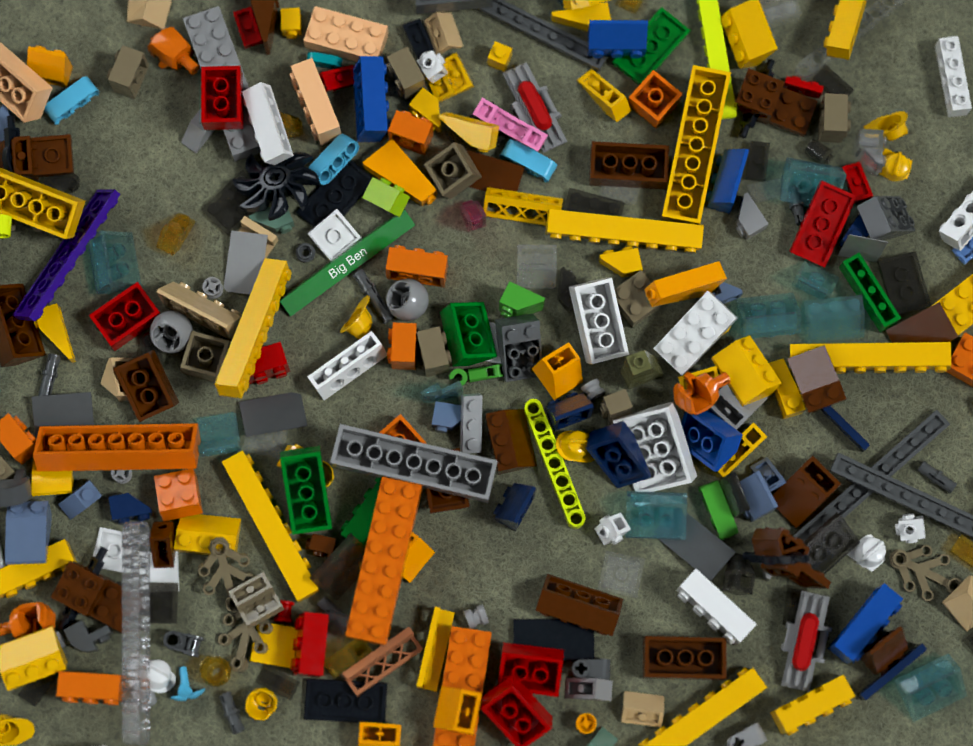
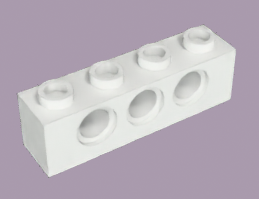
(953, 76)
(959, 236)
(347, 365)

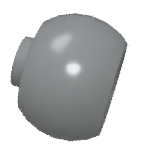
(407, 299)
(170, 331)

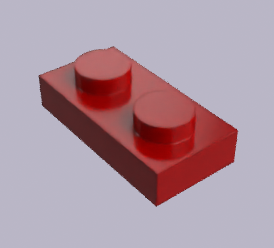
(247, 27)
(337, 78)
(802, 87)
(857, 182)

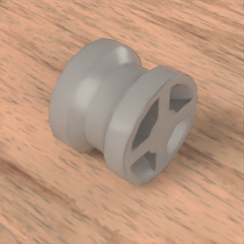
(210, 284)
(593, 389)
(126, 476)

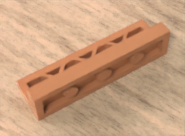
(379, 654)

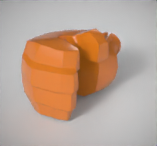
(172, 50)
(700, 393)
(21, 620)

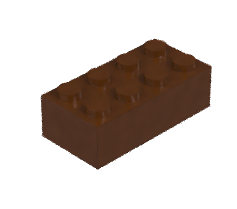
(629, 165)
(684, 658)

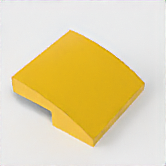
(457, 75)
(51, 482)
(279, 646)

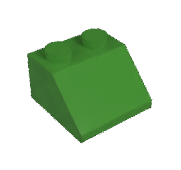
(519, 301)

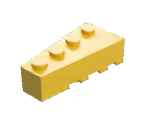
(812, 704)

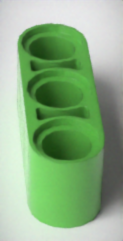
(719, 510)

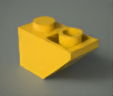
(426, 106)
(623, 262)

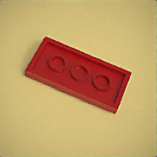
(822, 223)

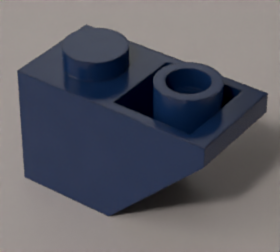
(125, 507)

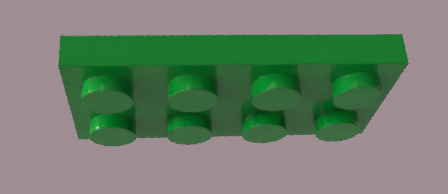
(663, 37)

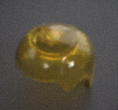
(207, 667)

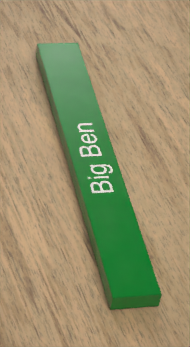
(346, 263)

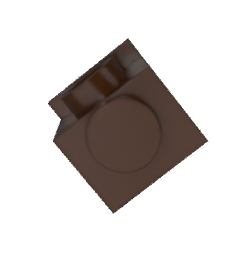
(321, 545)

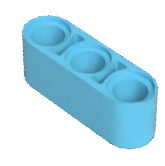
(70, 99)
(334, 158)
(533, 162)

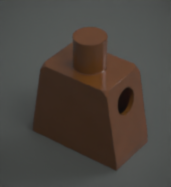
(162, 536)

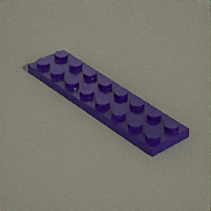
(65, 256)

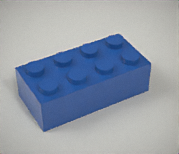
(370, 99)
(865, 623)

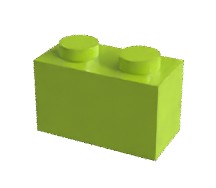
(387, 197)

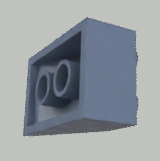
(27, 533)

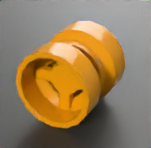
(586, 723)

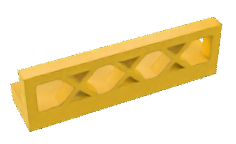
(520, 200)
(435, 649)

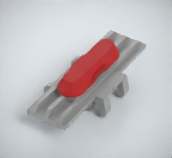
(531, 107)
(801, 641)

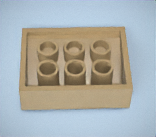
(200, 309)

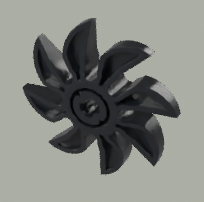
(276, 184)

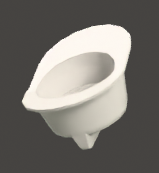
(869, 552)
(161, 676)

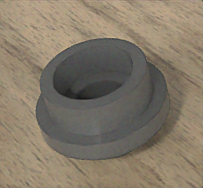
(305, 246)

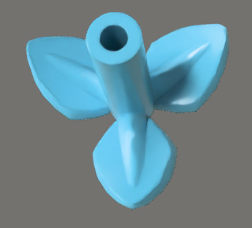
(184, 689)

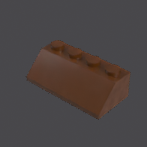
(18, 338)
(579, 605)

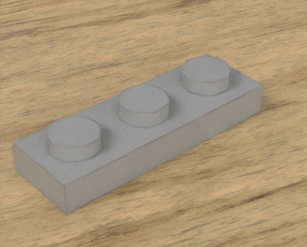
(471, 423)

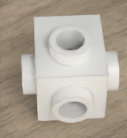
(432, 66)
(916, 523)
(608, 529)

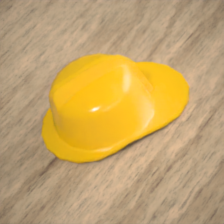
(893, 125)
(897, 166)
(360, 320)
(572, 446)
(14, 730)

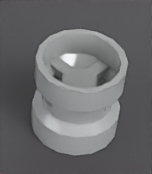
(477, 616)

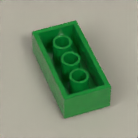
(306, 490)

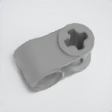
(749, 736)

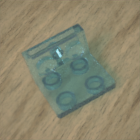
(219, 434)

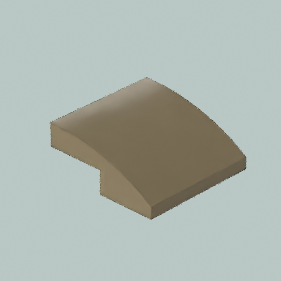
(256, 600)

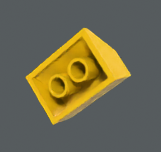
(748, 34)
(748, 371)
(197, 532)
(31, 658)

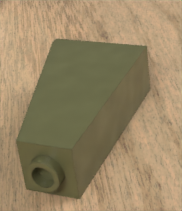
(640, 369)

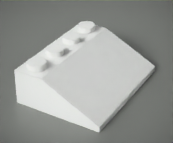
(662, 446)

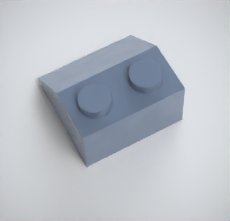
(758, 497)

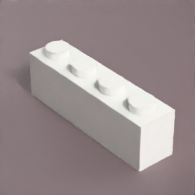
(267, 123)

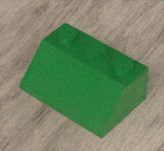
(468, 333)

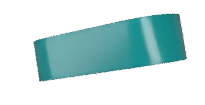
(325, 61)

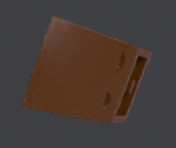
(805, 491)

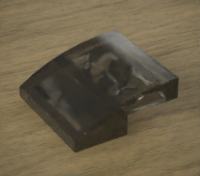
(734, 494)

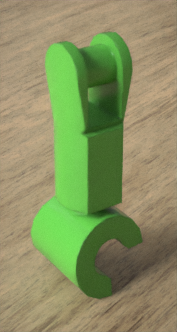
(477, 374)

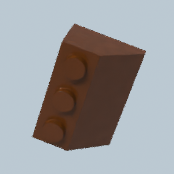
(146, 385)
(510, 440)

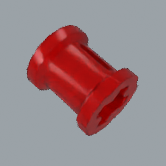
(285, 615)

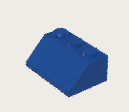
(617, 38)
(726, 179)
(710, 438)

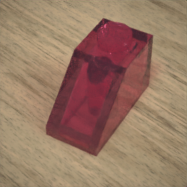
(473, 215)

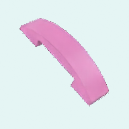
(510, 125)

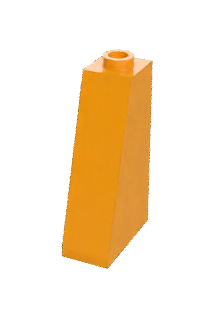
(395, 166)
(685, 285)

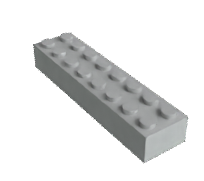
(215, 48)
(414, 463)

